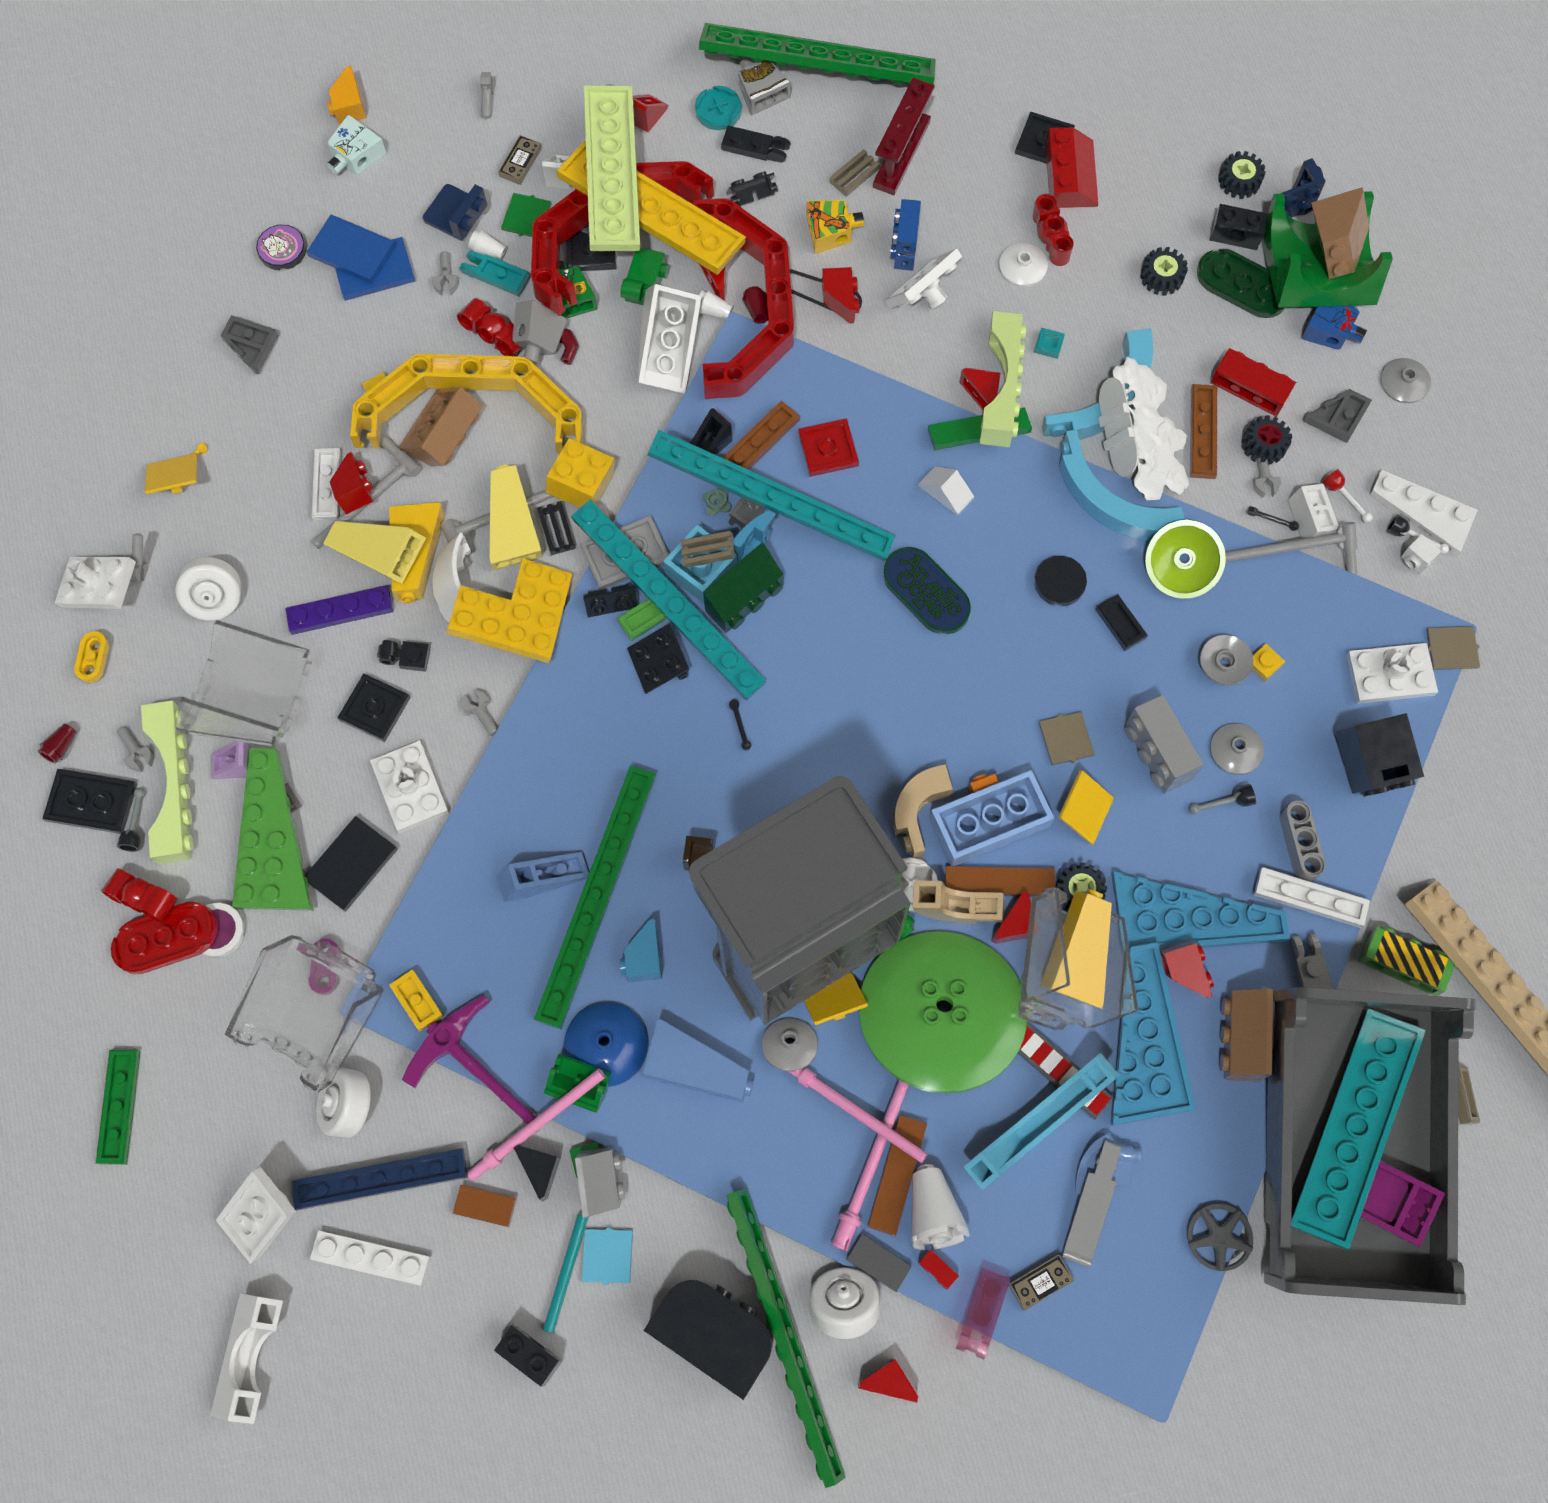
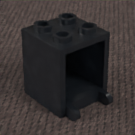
(1378, 747)

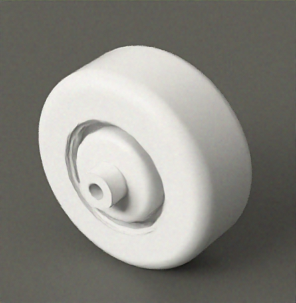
(208, 588)
(344, 1104)
(844, 1303)

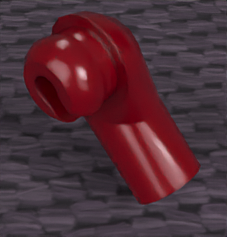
(571, 346)

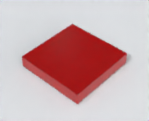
(828, 447)

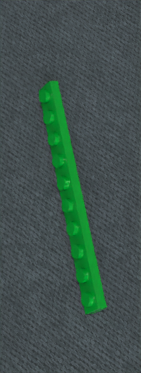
(595, 898)
(787, 1343)

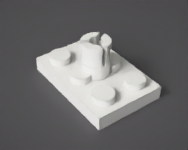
(926, 282)
(95, 582)
(1391, 673)
(409, 787)
(255, 1215)

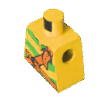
(831, 223)

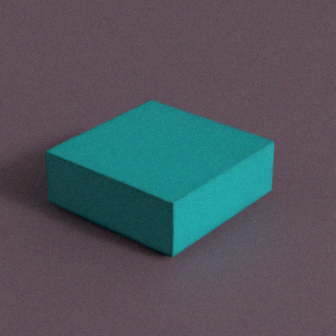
(1049, 343)

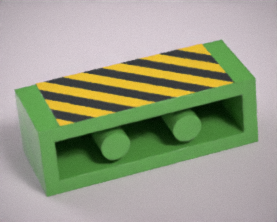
(1407, 961)

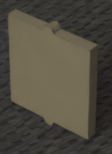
(1453, 648)
(1066, 738)

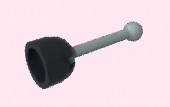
(1242, 796)
(130, 839)

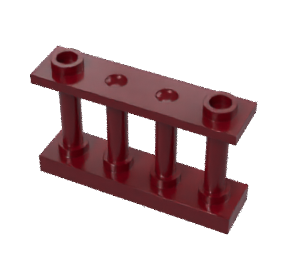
(903, 136)

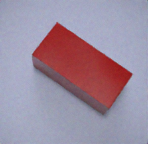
(939, 1269)

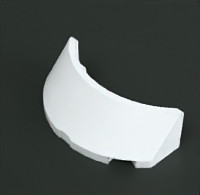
(445, 574)

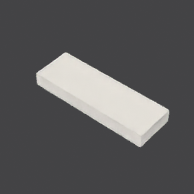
(323, 501)

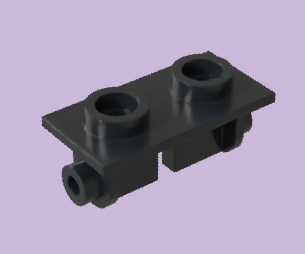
(760, 184)
(601, 602)

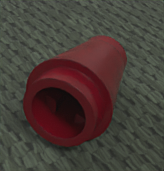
(755, 302)
(57, 744)

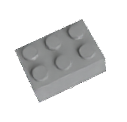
(1163, 744)

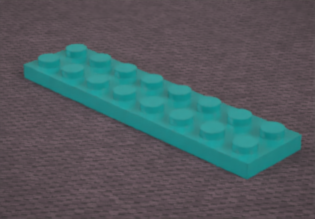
(1357, 1129)

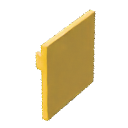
(171, 474)
(1086, 807)
(836, 1000)

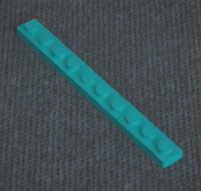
(771, 495)
(668, 600)

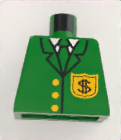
(584, 295)

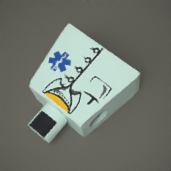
(354, 147)

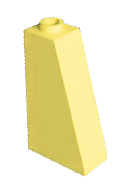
(510, 521)
(379, 547)

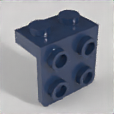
(1305, 189)
(456, 210)

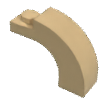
(920, 790)
(949, 905)

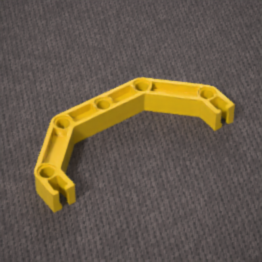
(451, 371)

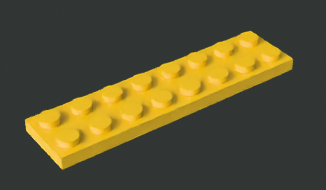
(669, 217)

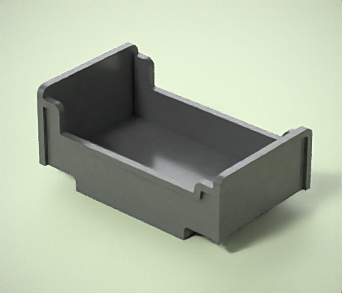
(802, 899)
(1309, 1059)

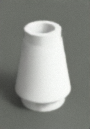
(485, 244)
(713, 305)

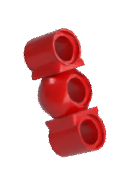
(1058, 237)
(489, 325)
(139, 895)

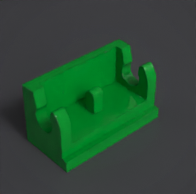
(568, 1074)

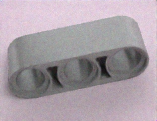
(1307, 830)

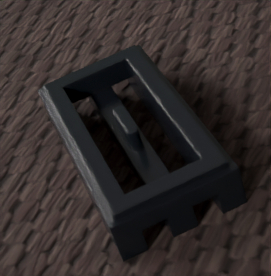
(550, 510)

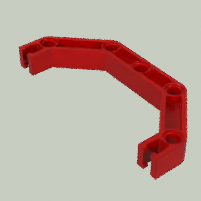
(571, 216)
(768, 345)

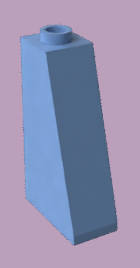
(692, 1065)

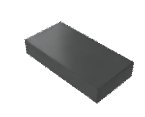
(879, 1263)

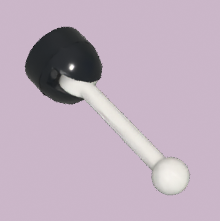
(1400, 526)

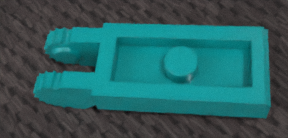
(495, 272)

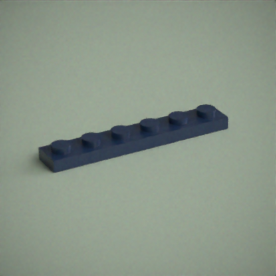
(379, 1179)

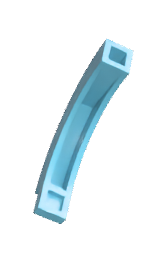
(1136, 345)
(1103, 505)
(1041, 1121)

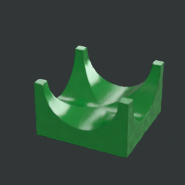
(1300, 270)

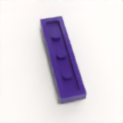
(339, 610)

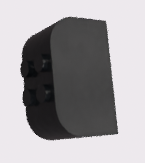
(713, 1334)

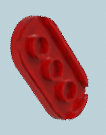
(150, 945)

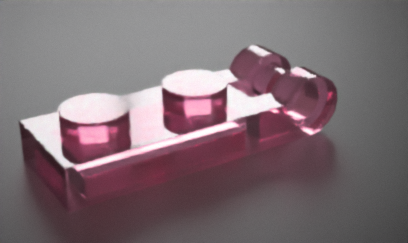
(983, 1312)

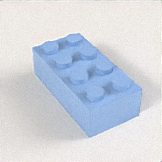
(991, 818)

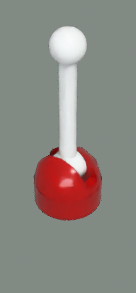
(1336, 482)

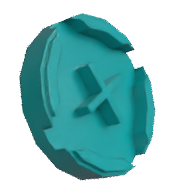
(718, 108)

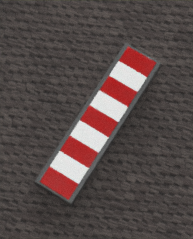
(1057, 1067)

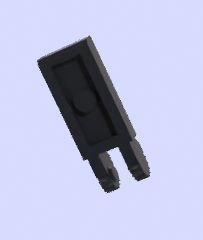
(755, 144)

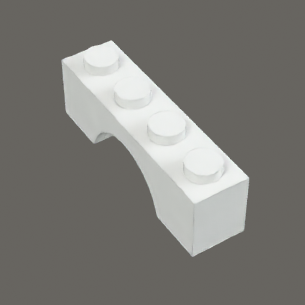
(237, 1390)

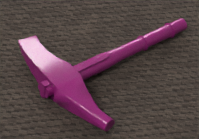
(445, 1040)

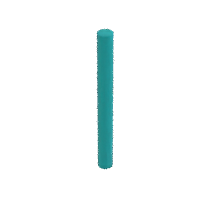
(565, 1274)

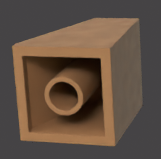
(1341, 230)

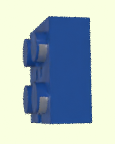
(905, 234)

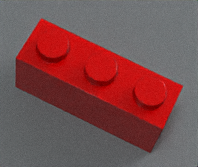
(1253, 382)

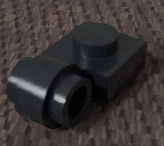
(411, 656)

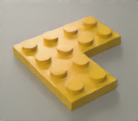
(519, 625)

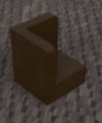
(695, 848)

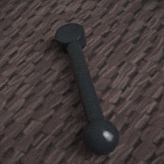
(1253, 511)
(734, 706)

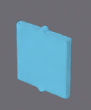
(607, 1256)

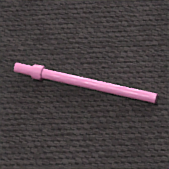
(808, 1079)
(494, 1156)

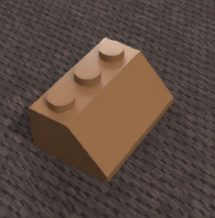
(441, 426)
(1247, 1035)

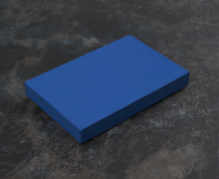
(351, 248)
(394, 273)

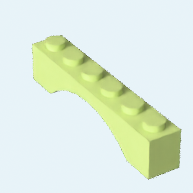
(998, 416)
(170, 833)

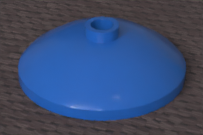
(626, 1037)

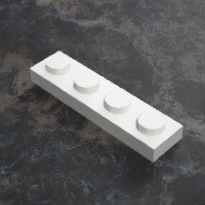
(1311, 897)
(370, 1258)

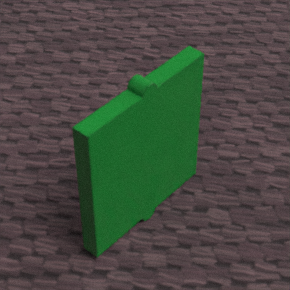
(522, 213)

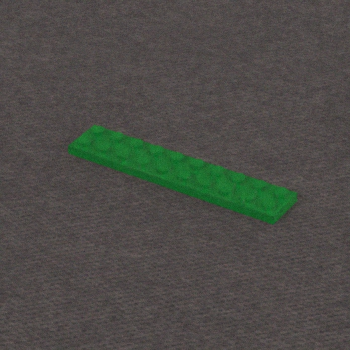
(815, 54)

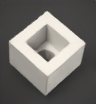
(1420, 554)

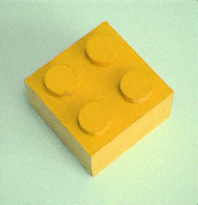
(579, 474)

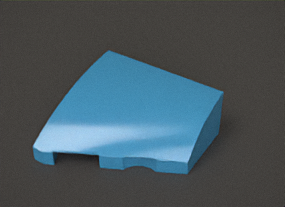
(753, 535)

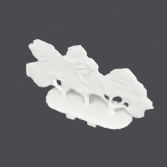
(1150, 435)

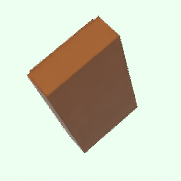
(484, 1206)

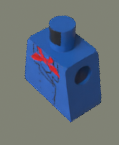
(1333, 325)

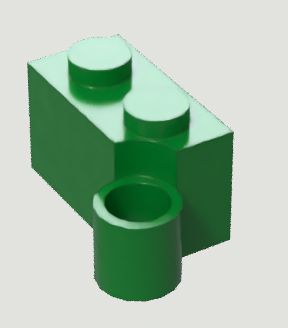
(645, 270)

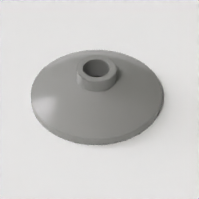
(1402, 388)
(1228, 649)
(1229, 757)
(789, 1056)

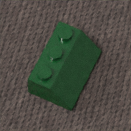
(743, 589)

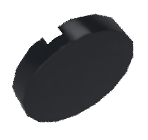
(1060, 580)

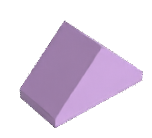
(230, 761)

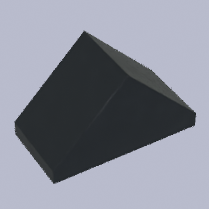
(713, 433)
(539, 1168)

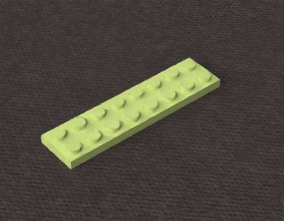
(611, 169)

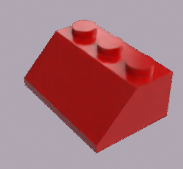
(1071, 168)

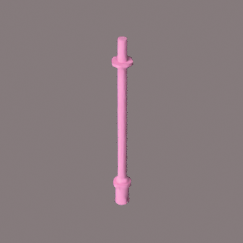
(850, 1219)

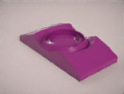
(1401, 1204)

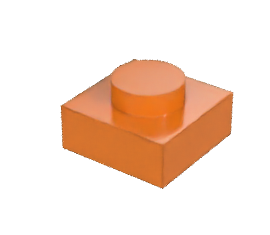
(982, 782)

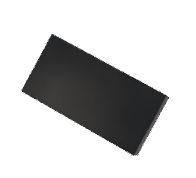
(1121, 622)

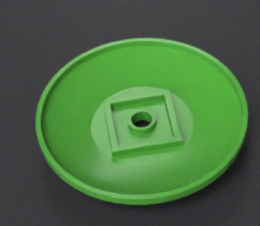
(934, 1047)

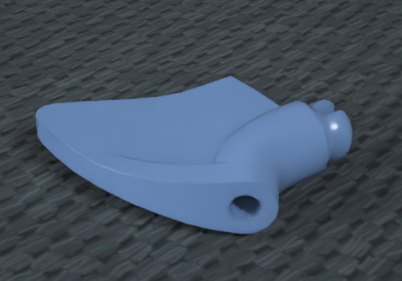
(1124, 1163)

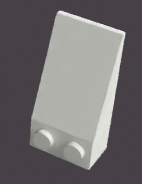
(667, 337)

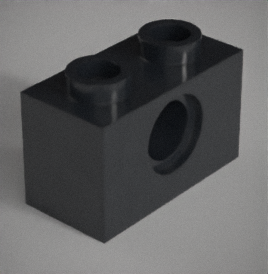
(1238, 227)
(528, 1355)

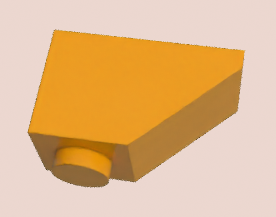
(346, 97)

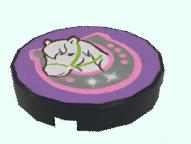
(281, 247)

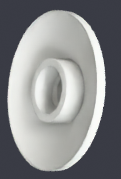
(1023, 272)

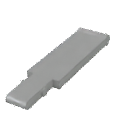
(1092, 1207)

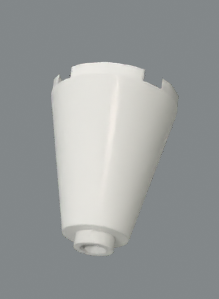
(935, 1211)

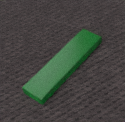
(968, 430)
(118, 1107)

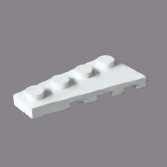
(1437, 514)

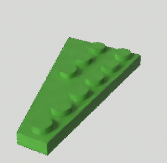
(269, 849)

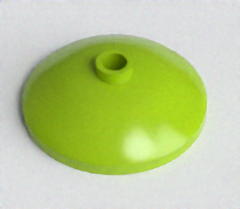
(1199, 572)

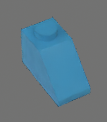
(642, 955)

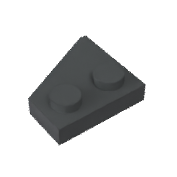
(249, 341)
(1340, 415)

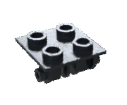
(658, 659)

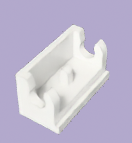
(1313, 511)

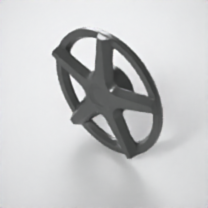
(1220, 1237)

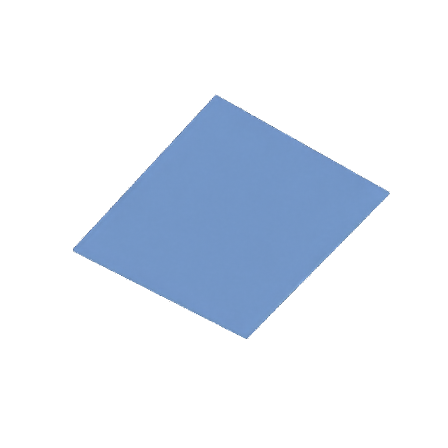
(877, 701)

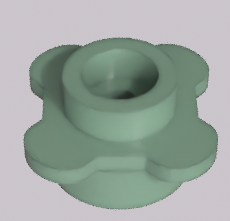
(716, 495)

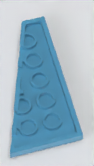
(1177, 914)
(1150, 1050)

